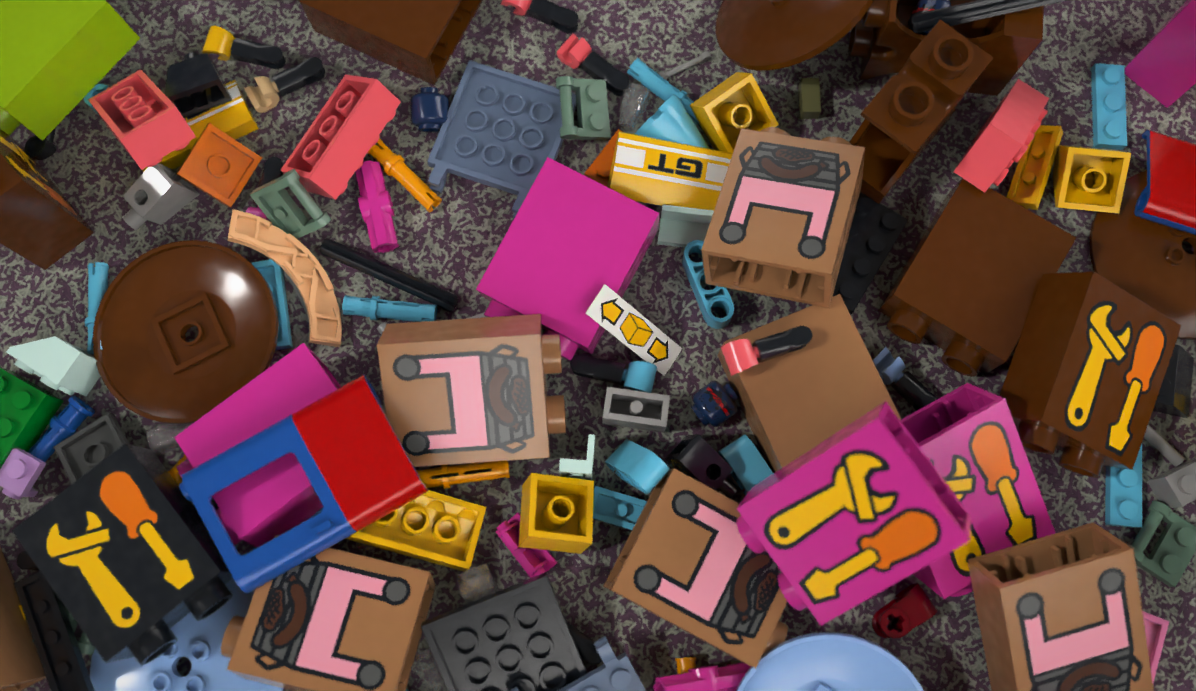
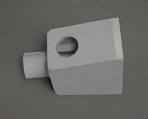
(157, 196)

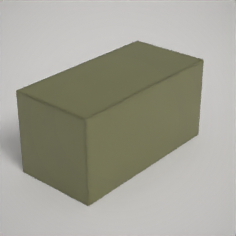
(809, 98)

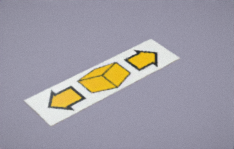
(633, 329)

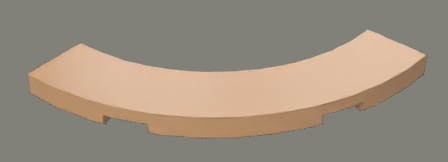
(301, 267)

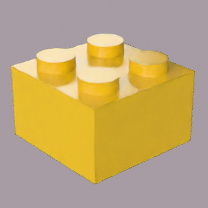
(730, 107)
(556, 513)

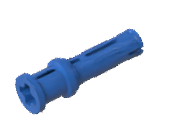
(61, 427)

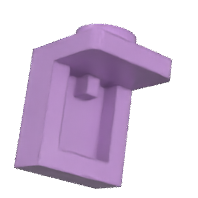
(20, 474)

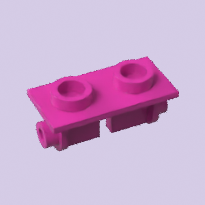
(532, 560)

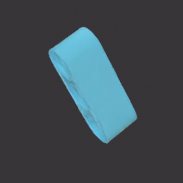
(706, 298)
(747, 463)
(637, 466)

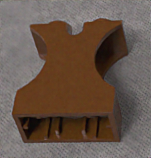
(887, 42)
(915, 106)

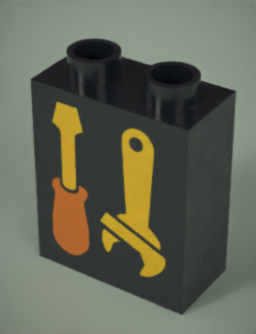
(127, 555)

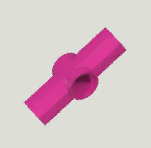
(376, 207)
(704, 679)

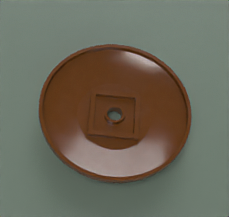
(783, 32)
(1146, 259)
(146, 323)

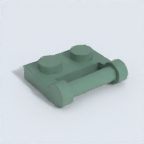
(591, 108)
(283, 210)
(1173, 548)

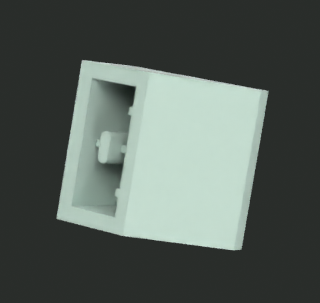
(58, 364)

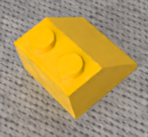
(1090, 178)

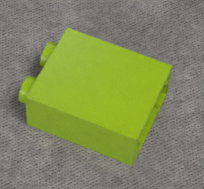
(54, 58)

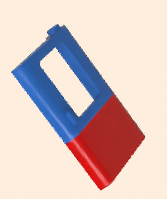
(1170, 183)
(348, 460)

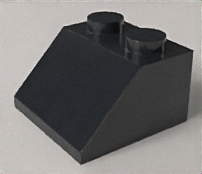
(1176, 385)

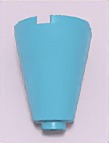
(672, 124)

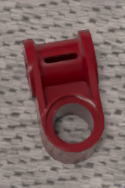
(908, 609)

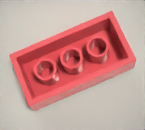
(142, 119)
(342, 135)
(1003, 137)

